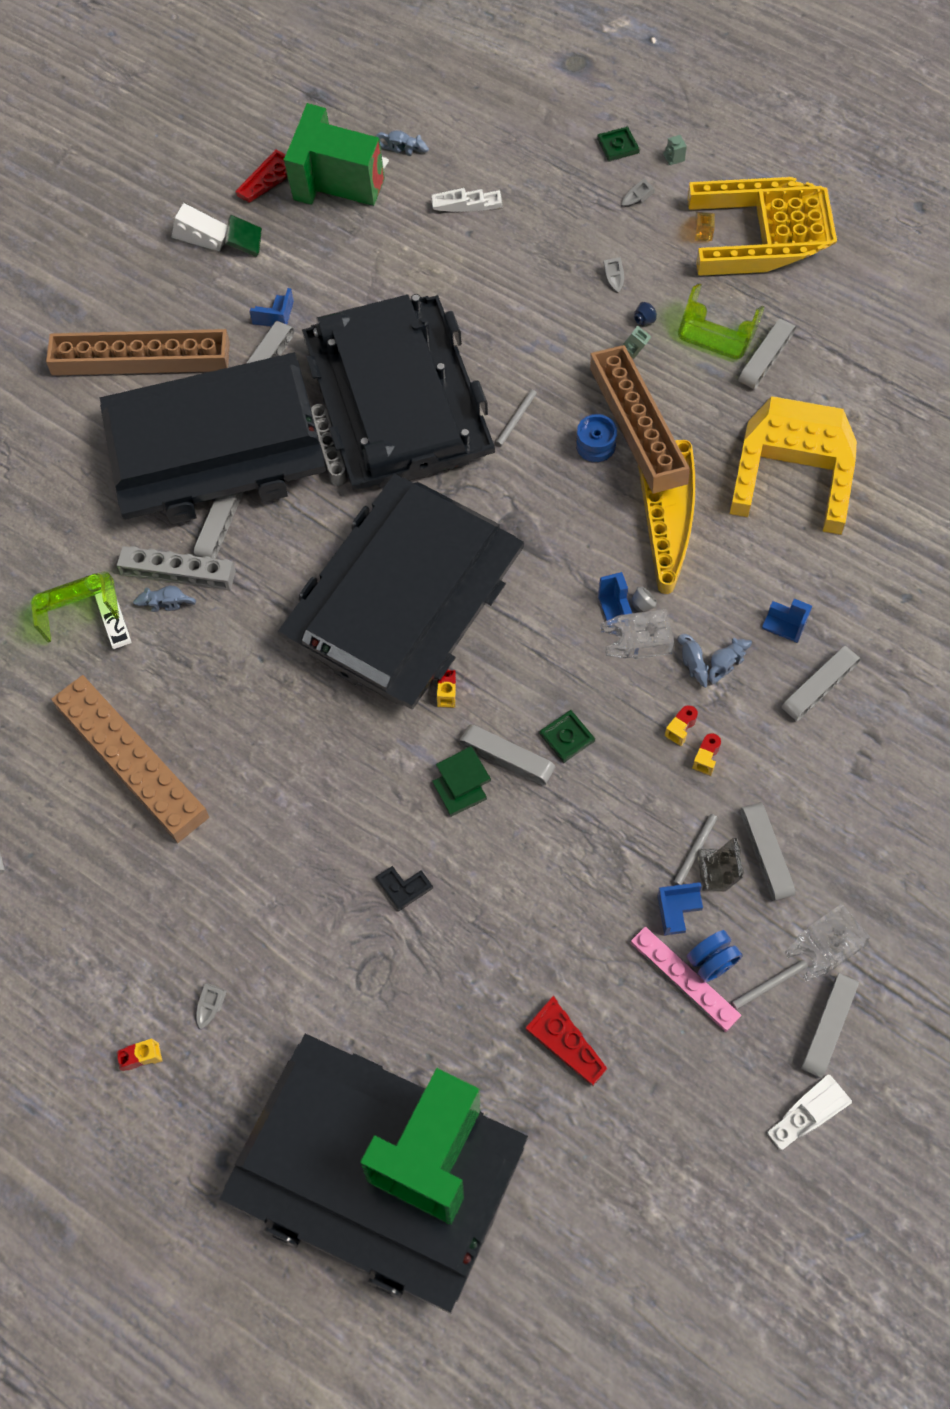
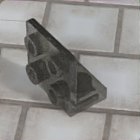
(720, 867)

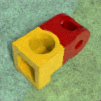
(447, 690)
(682, 721)
(708, 748)
(139, 1055)

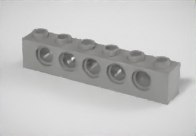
(184, 574)

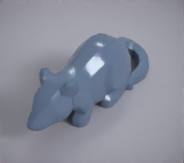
(401, 141)
(168, 597)
(693, 658)
(723, 659)

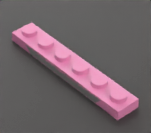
(685, 979)

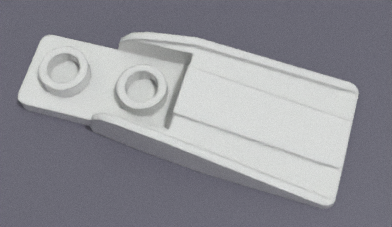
(810, 1112)

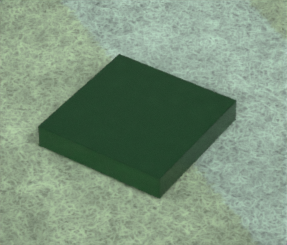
(618, 144)
(243, 235)
(567, 736)
(463, 772)
(460, 804)

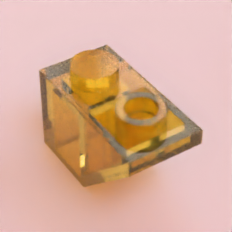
(704, 226)

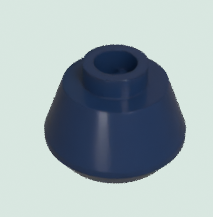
(645, 314)

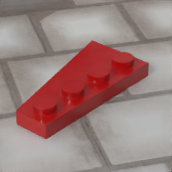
(264, 178)
(562, 1038)

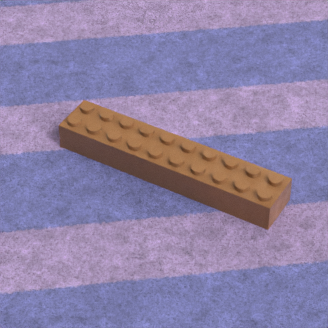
(138, 352)
(639, 419)
(130, 758)

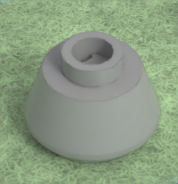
(643, 600)

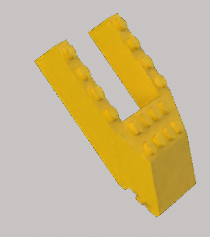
(791, 217)
(804, 436)

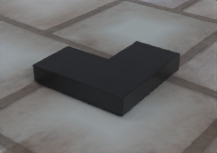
(403, 892)

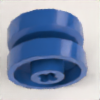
(596, 438)
(714, 956)

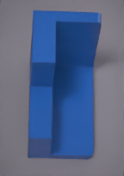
(279, 312)
(613, 596)
(787, 621)
(674, 902)

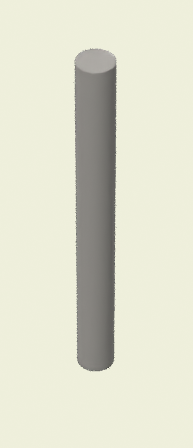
(500, 441)
(693, 853)
(769, 984)

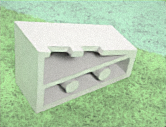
(199, 228)

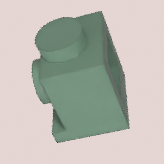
(675, 150)
(636, 341)

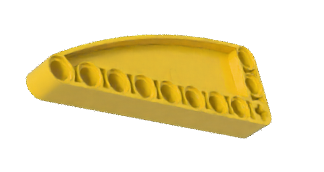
(675, 521)

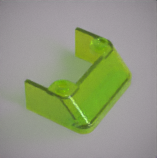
(712, 336)
(70, 593)

